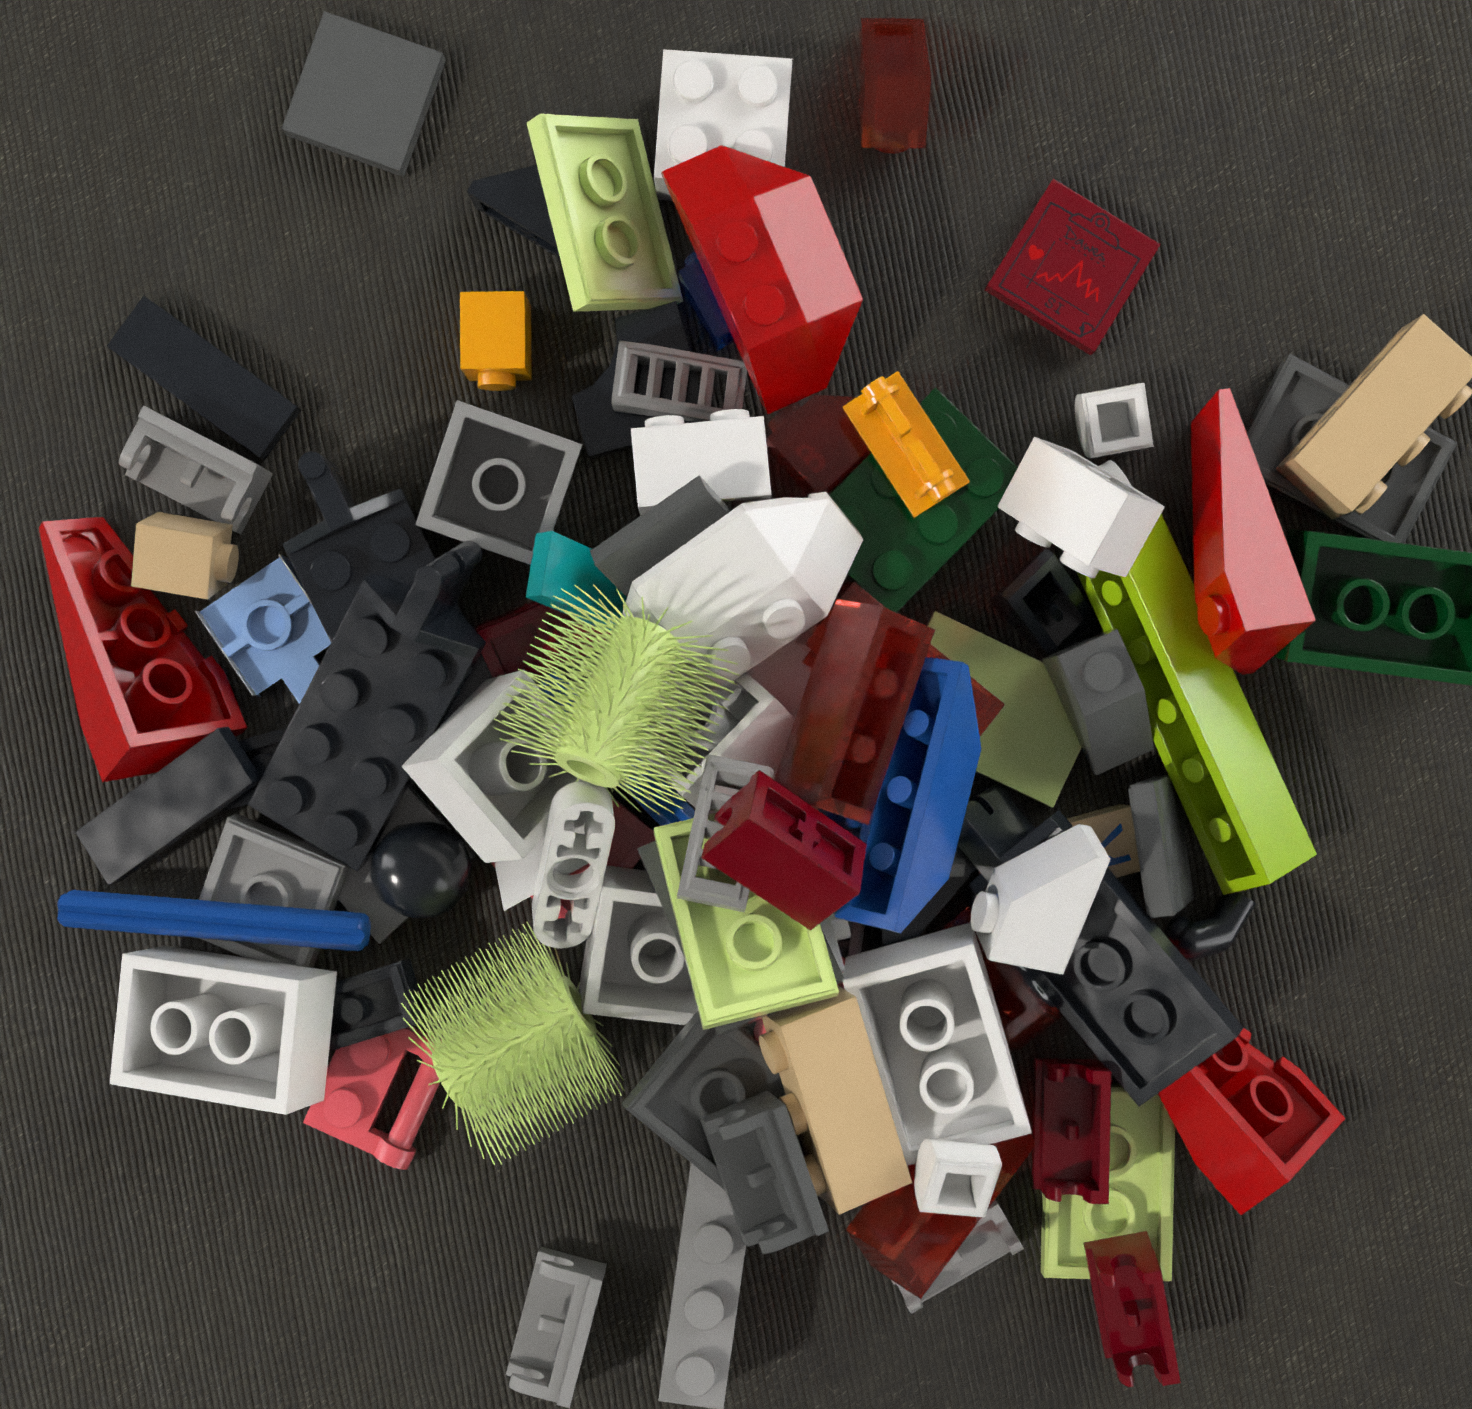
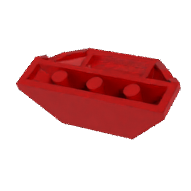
(769, 268)

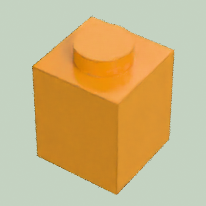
(495, 338)

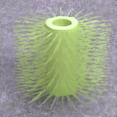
(617, 701)
(515, 1042)

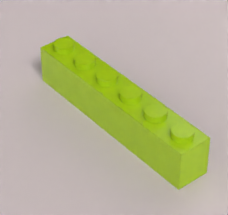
(1201, 721)

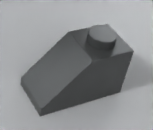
(1102, 700)

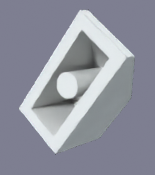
(1041, 901)

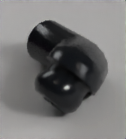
(1211, 934)

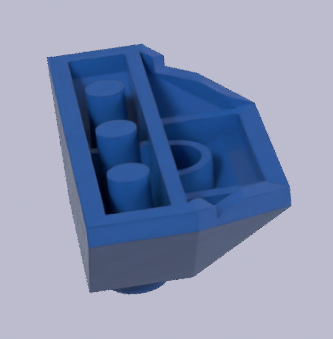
(919, 802)

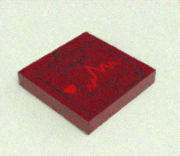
(1072, 267)

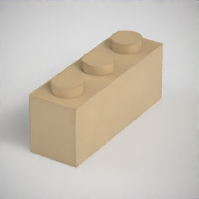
(1380, 419)
(836, 1100)

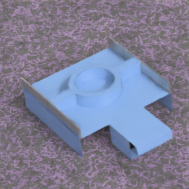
(268, 629)

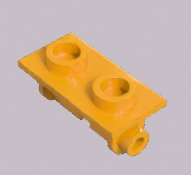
(905, 443)

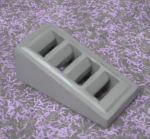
(658, 357)
(724, 773)

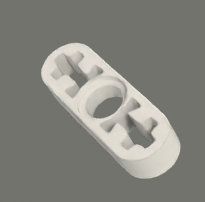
(562, 844)

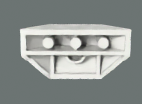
(750, 581)

